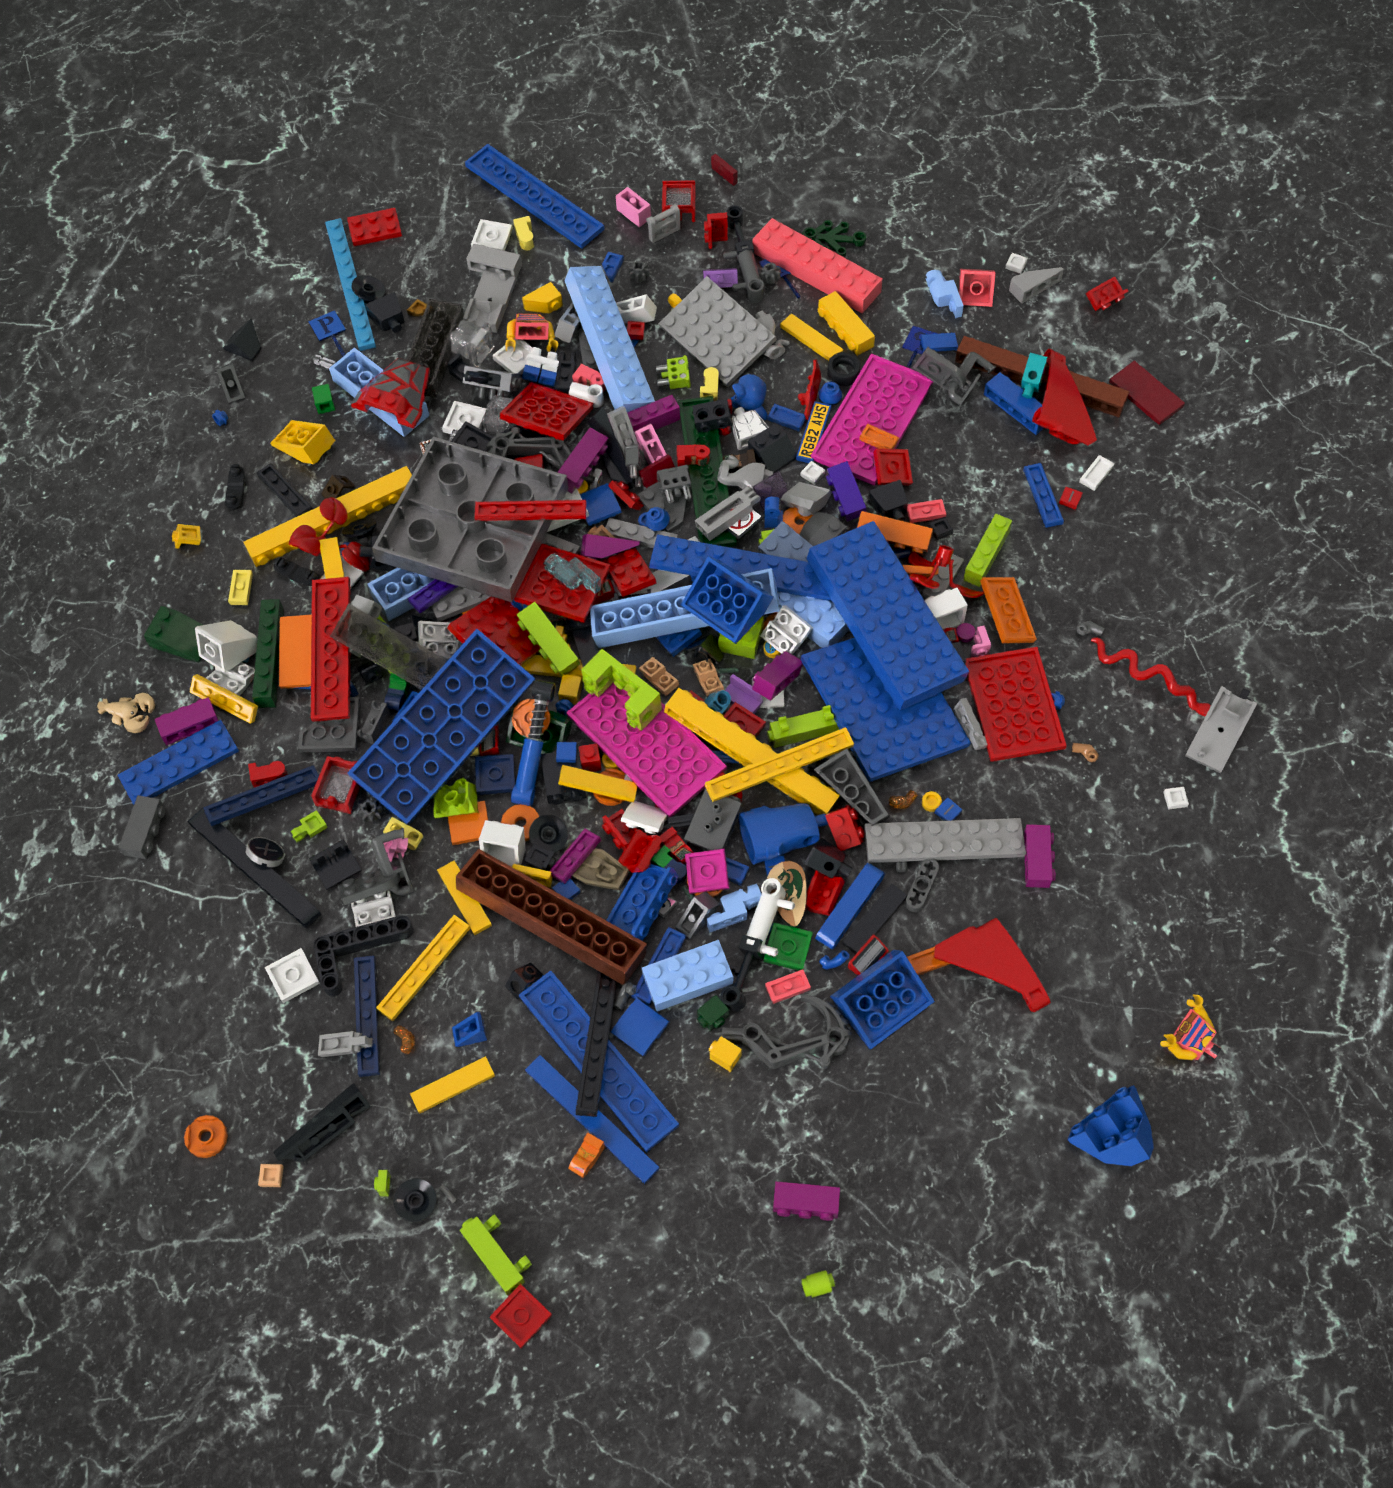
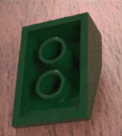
(174, 634)

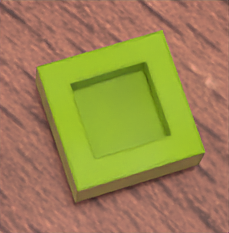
(382, 1183)

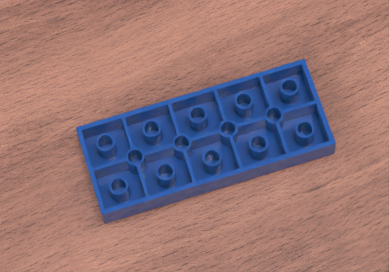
(887, 615)
(441, 727)

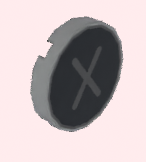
(265, 851)

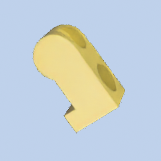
(523, 231)
(711, 383)
(413, 835)

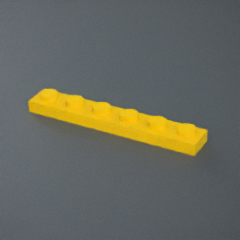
(423, 968)

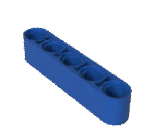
(850, 906)

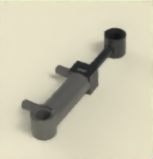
(745, 257)

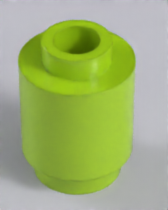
(818, 1284)

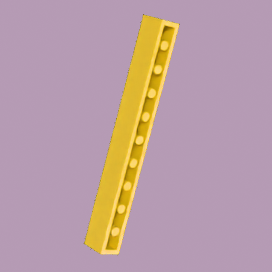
(358, 504)
(747, 750)

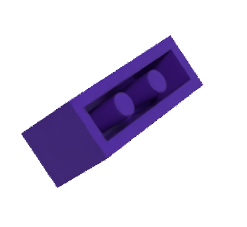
(845, 491)

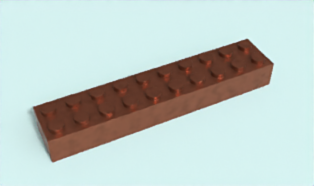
(551, 916)

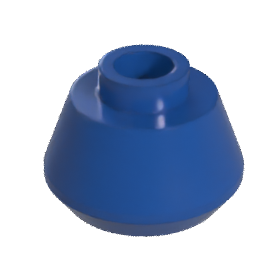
(830, 393)
(657, 519)

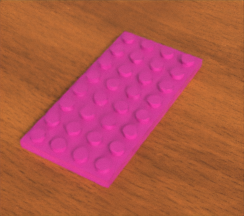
(880, 396)
(661, 759)

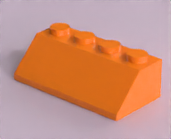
(900, 532)

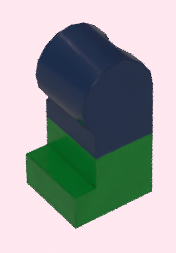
(396, 692)
(664, 860)

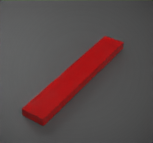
(530, 510)

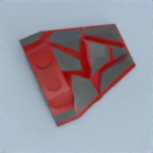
(397, 391)

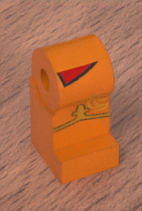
(587, 1155)

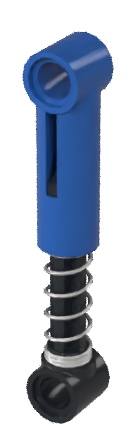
(524, 789)

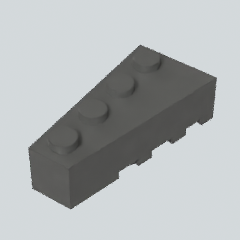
(850, 782)

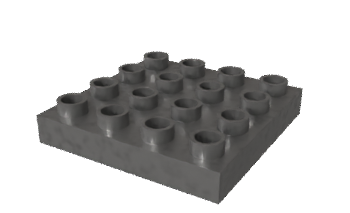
(436, 526)

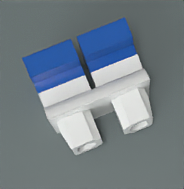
(547, 365)

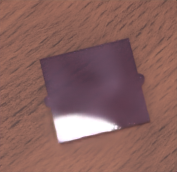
(770, 487)

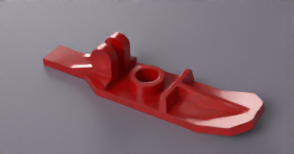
(812, 390)

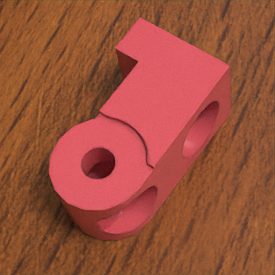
(588, 376)

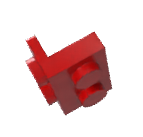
(716, 228)
(1105, 294)
(845, 827)
(621, 833)
(640, 851)
(823, 893)

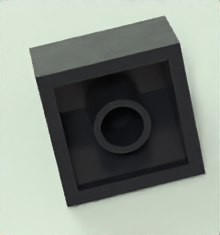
(772, 448)

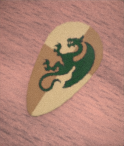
(794, 882)

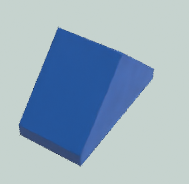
(469, 1031)

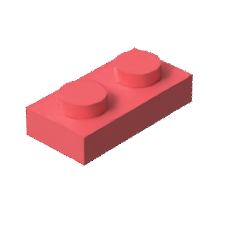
(926, 511)
(787, 986)

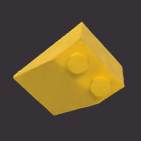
(304, 441)

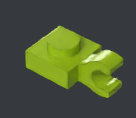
(310, 825)

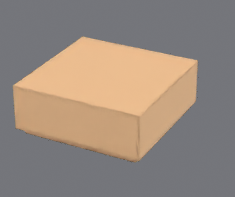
(270, 1175)

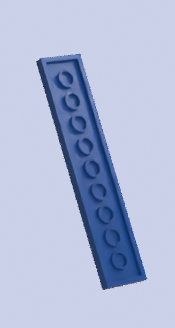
(534, 196)
(689, 556)
(621, 1085)

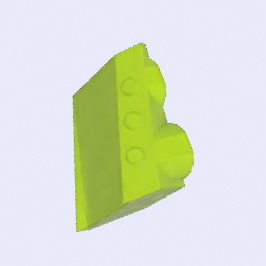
(456, 799)

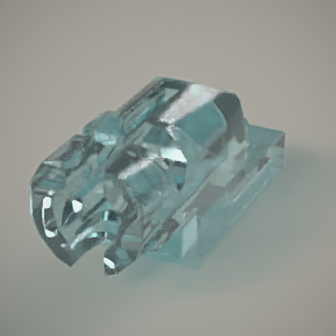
(572, 573)

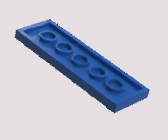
(178, 762)

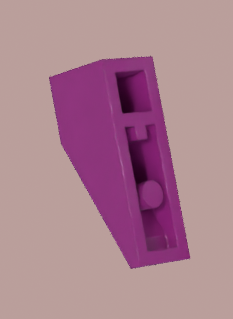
(601, 546)

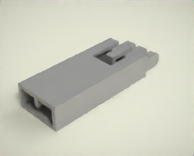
(720, 518)

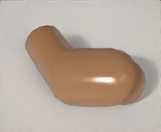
(1087, 751)

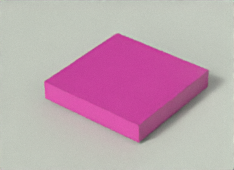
(707, 871)

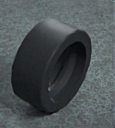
(843, 358)

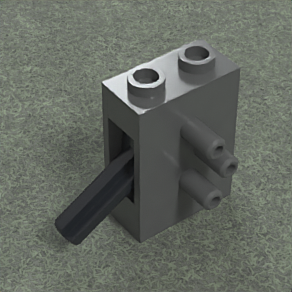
(491, 379)
(711, 823)

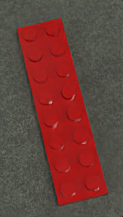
(329, 657)

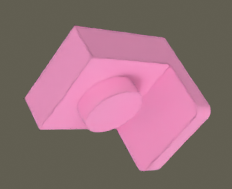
(982, 643)

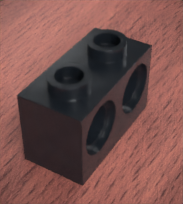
(712, 413)

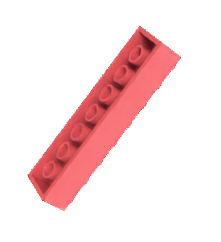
(817, 265)

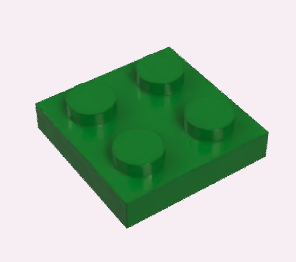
(791, 946)

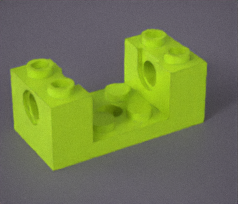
(643, 700)

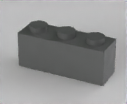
(142, 827)

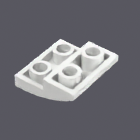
(786, 631)
(437, 638)
(235, 679)
(644, 816)
(373, 908)

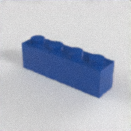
(1010, 399)

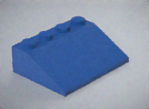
(726, 600)
(882, 998)

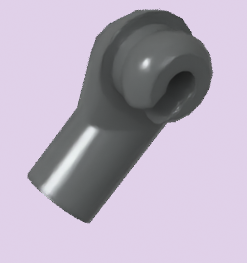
(1089, 627)
(626, 990)

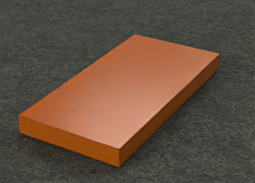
(1008, 610)
(295, 651)

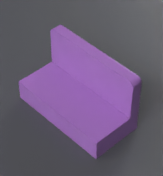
(722, 277)
(743, 694)

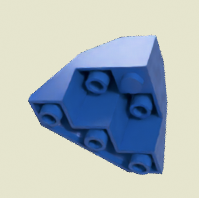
(1116, 1130)

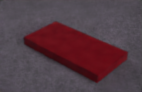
(1147, 392)

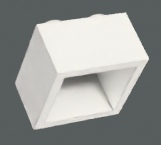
(948, 608)
(503, 842)

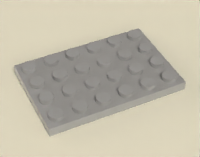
(717, 331)

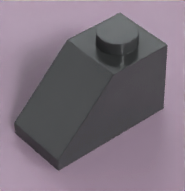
(230, 382)
(696, 914)

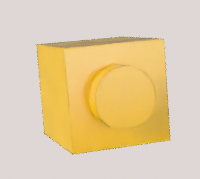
(570, 688)
(725, 1053)

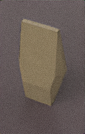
(601, 870)

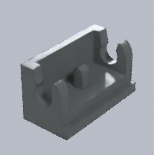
(374, 723)

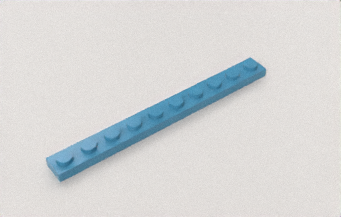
(347, 274)

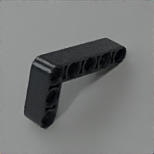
(355, 945)

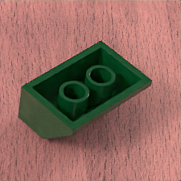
(557, 731)

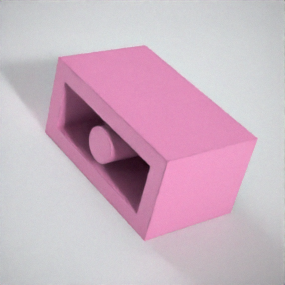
(633, 206)

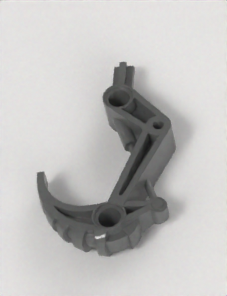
(551, 448)
(775, 1057)

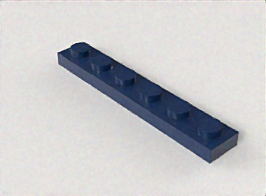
(261, 795)
(367, 1014)

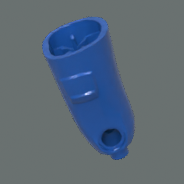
(778, 830)

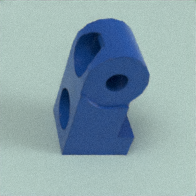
(773, 512)

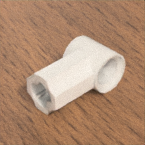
(589, 393)

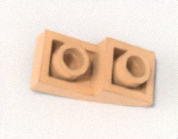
(658, 676)
(708, 677)

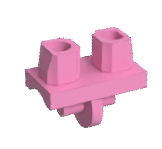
(396, 846)

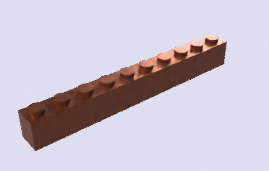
(1094, 393)

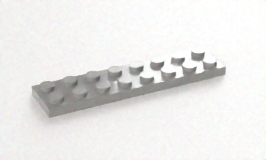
(944, 840)

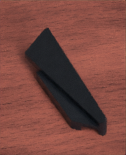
(613, 457)
(323, 1126)

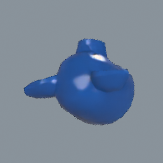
(750, 394)

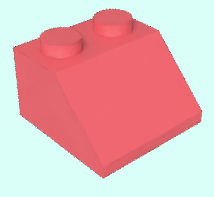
(976, 287)

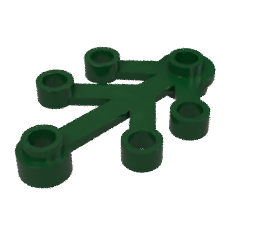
(832, 238)

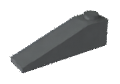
(822, 528)

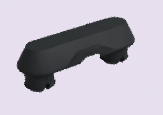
(235, 487)
(295, 572)

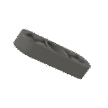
(921, 877)

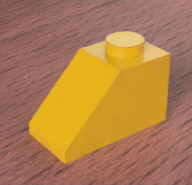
(543, 300)

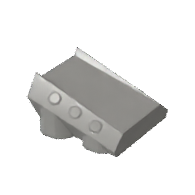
(806, 498)

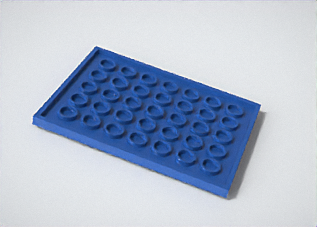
(881, 734)

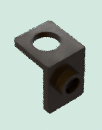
(336, 485)

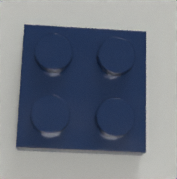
(495, 774)

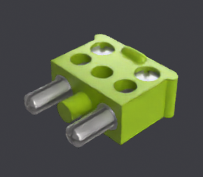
(677, 373)

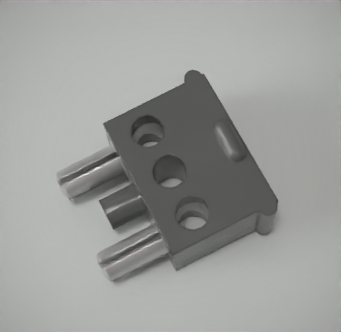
(635, 462)
(675, 481)

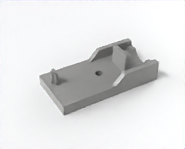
(495, 288)
(1215, 747)

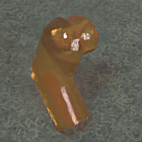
(902, 802)
(407, 1037)

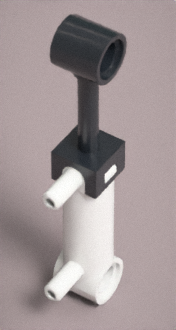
(754, 941)

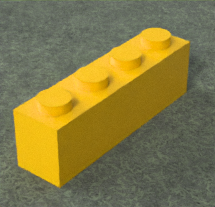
(846, 323)

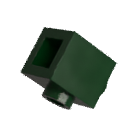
(712, 1013)

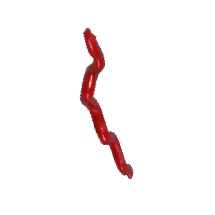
(1176, 689)

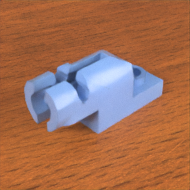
(944, 292)
(734, 908)

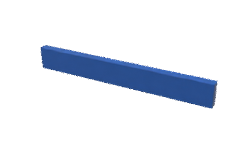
(598, 1126)

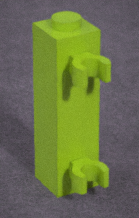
(802, 727)
(492, 1255)

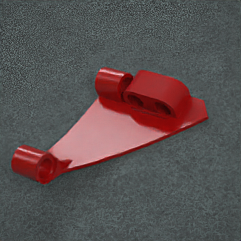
(1063, 406)
(994, 955)

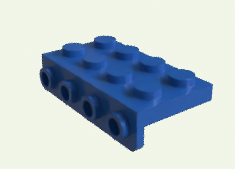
(642, 900)

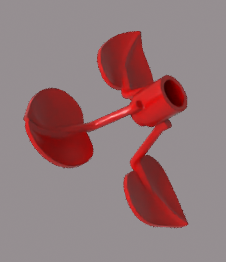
(305, 536)
(942, 558)

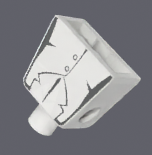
(746, 426)

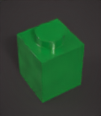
(323, 398)

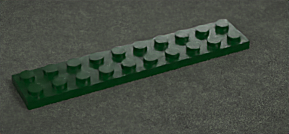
(705, 487)

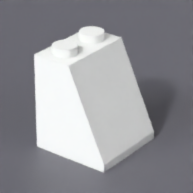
(225, 644)

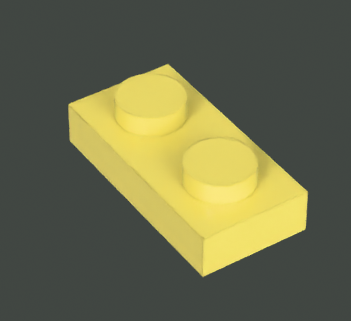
(240, 587)

